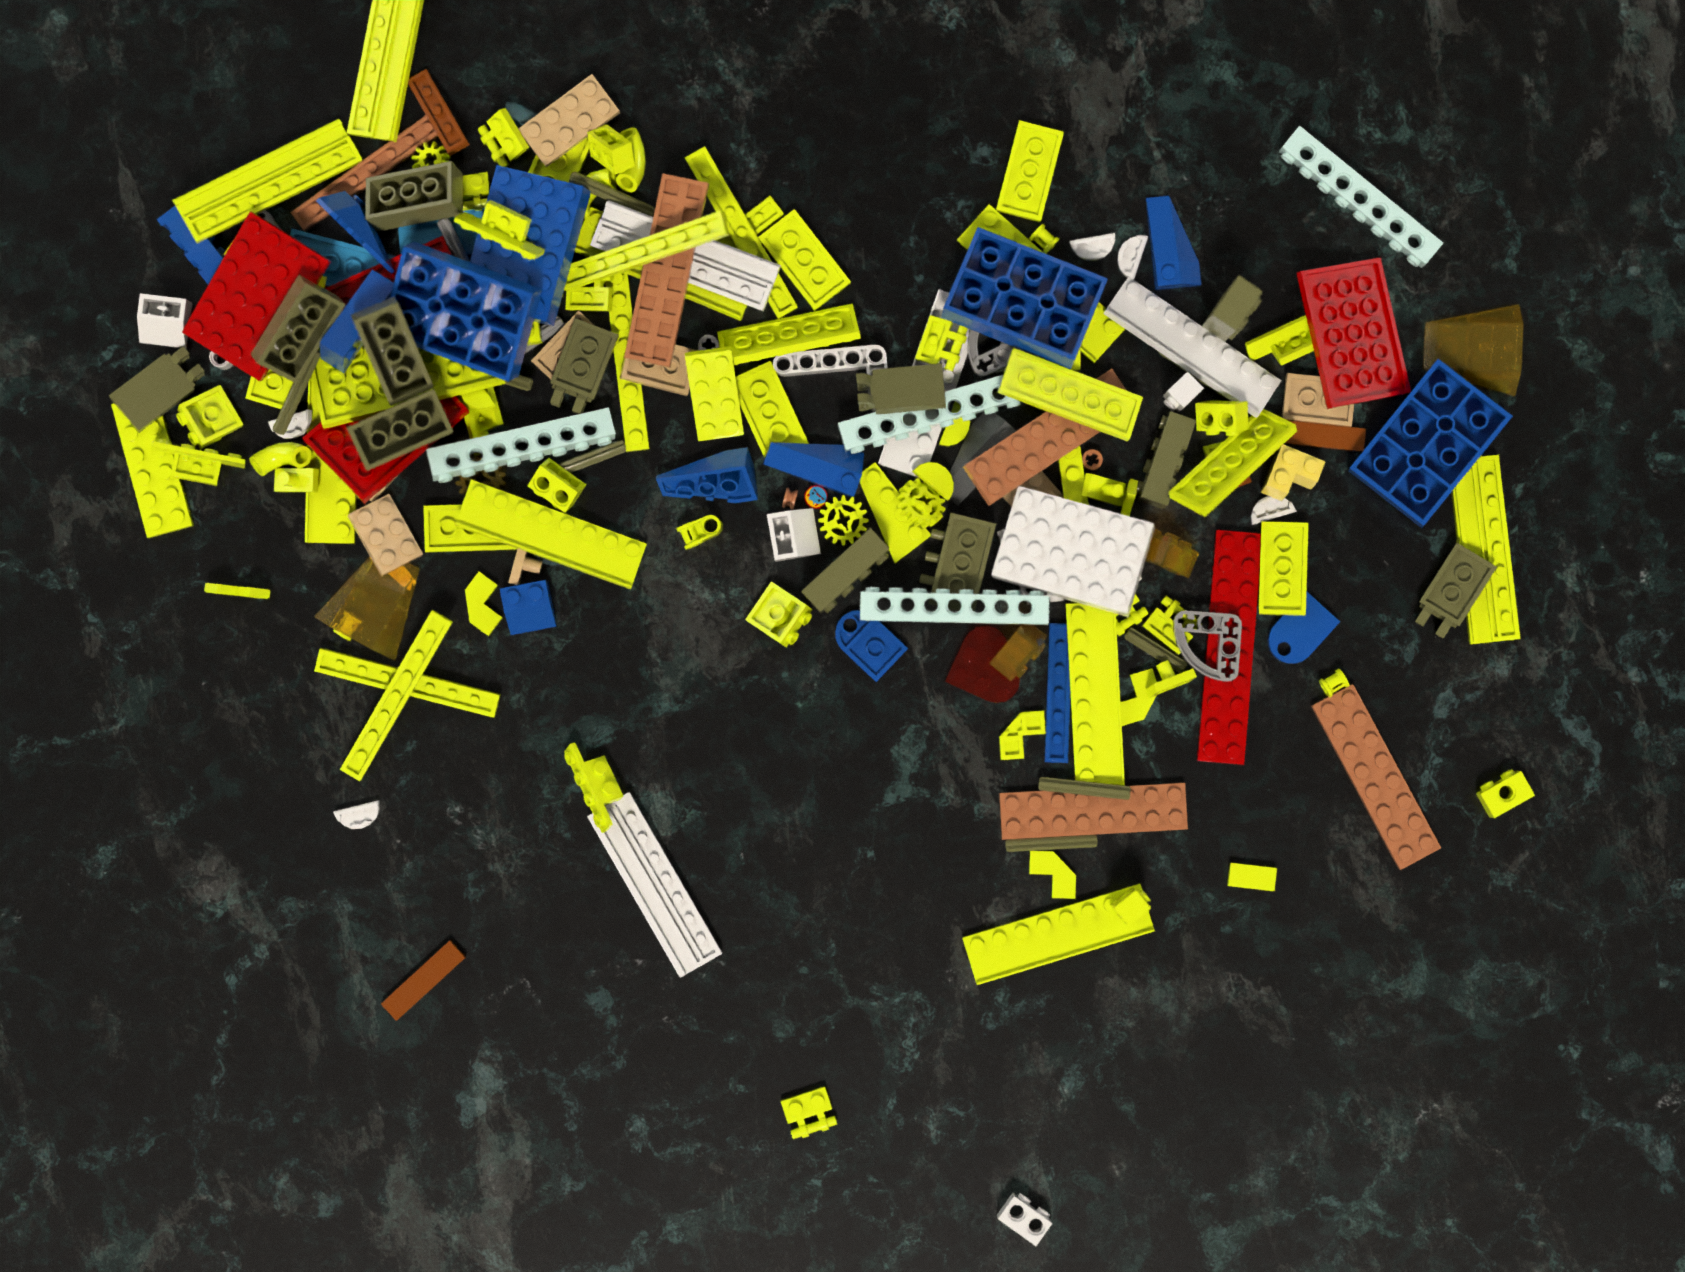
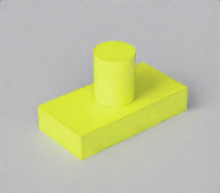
(296, 480)
(1103, 489)
(1169, 679)

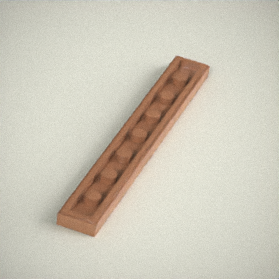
(376, 164)

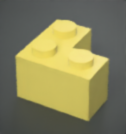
(1288, 467)

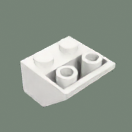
(163, 320)
(793, 534)

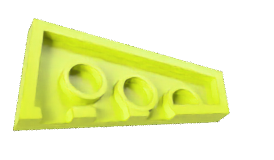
(881, 496)

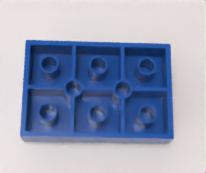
(556, 222)
(1024, 298)
(465, 310)
(1430, 443)

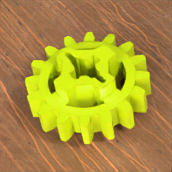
(920, 503)
(855, 515)

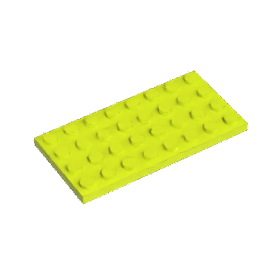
(360, 395)

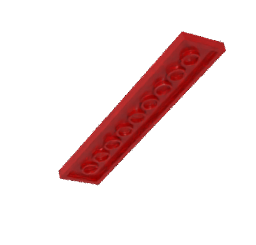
(1232, 592)

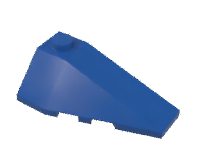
(351, 217)
(1171, 251)
(819, 464)
(720, 476)

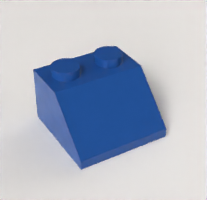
(528, 607)

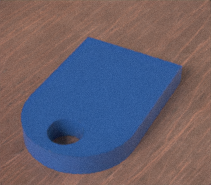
(1301, 632)
(869, 645)

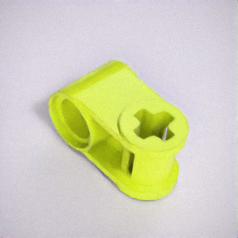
(698, 531)

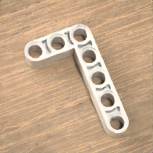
(840, 365)

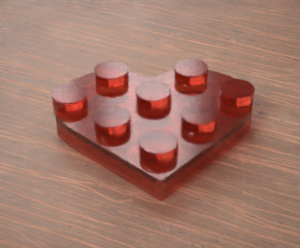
(972, 667)

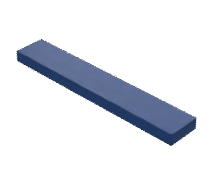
(1057, 696)

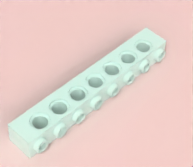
(1356, 184)
(849, 428)
(484, 445)
(1037, 616)

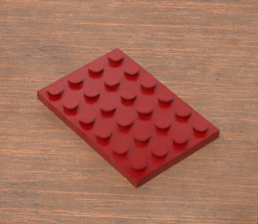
(250, 290)
(1353, 333)
(339, 453)

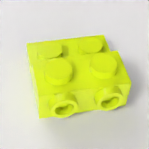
(208, 417)
(779, 615)

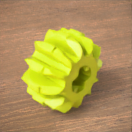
(423, 158)

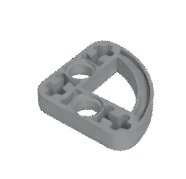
(974, 358)
(1218, 628)

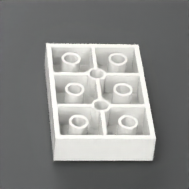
(1073, 551)

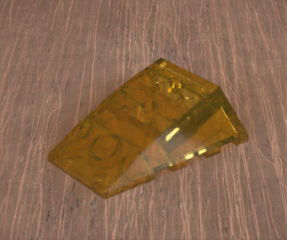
(1479, 347)
(373, 607)

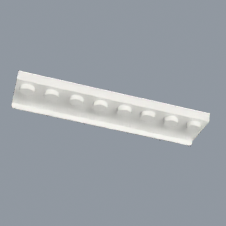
(714, 265)
(1191, 346)
(918, 449)
(656, 887)

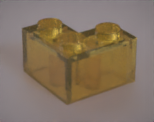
(1171, 554)
(1022, 646)

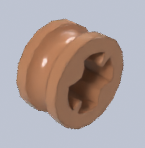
(1094, 466)
(790, 498)

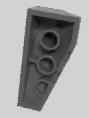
(982, 436)

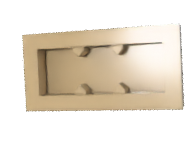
(522, 563)

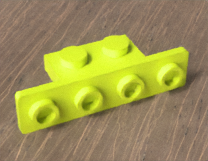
(503, 227)
(1284, 342)
(480, 421)
(196, 464)
(596, 784)

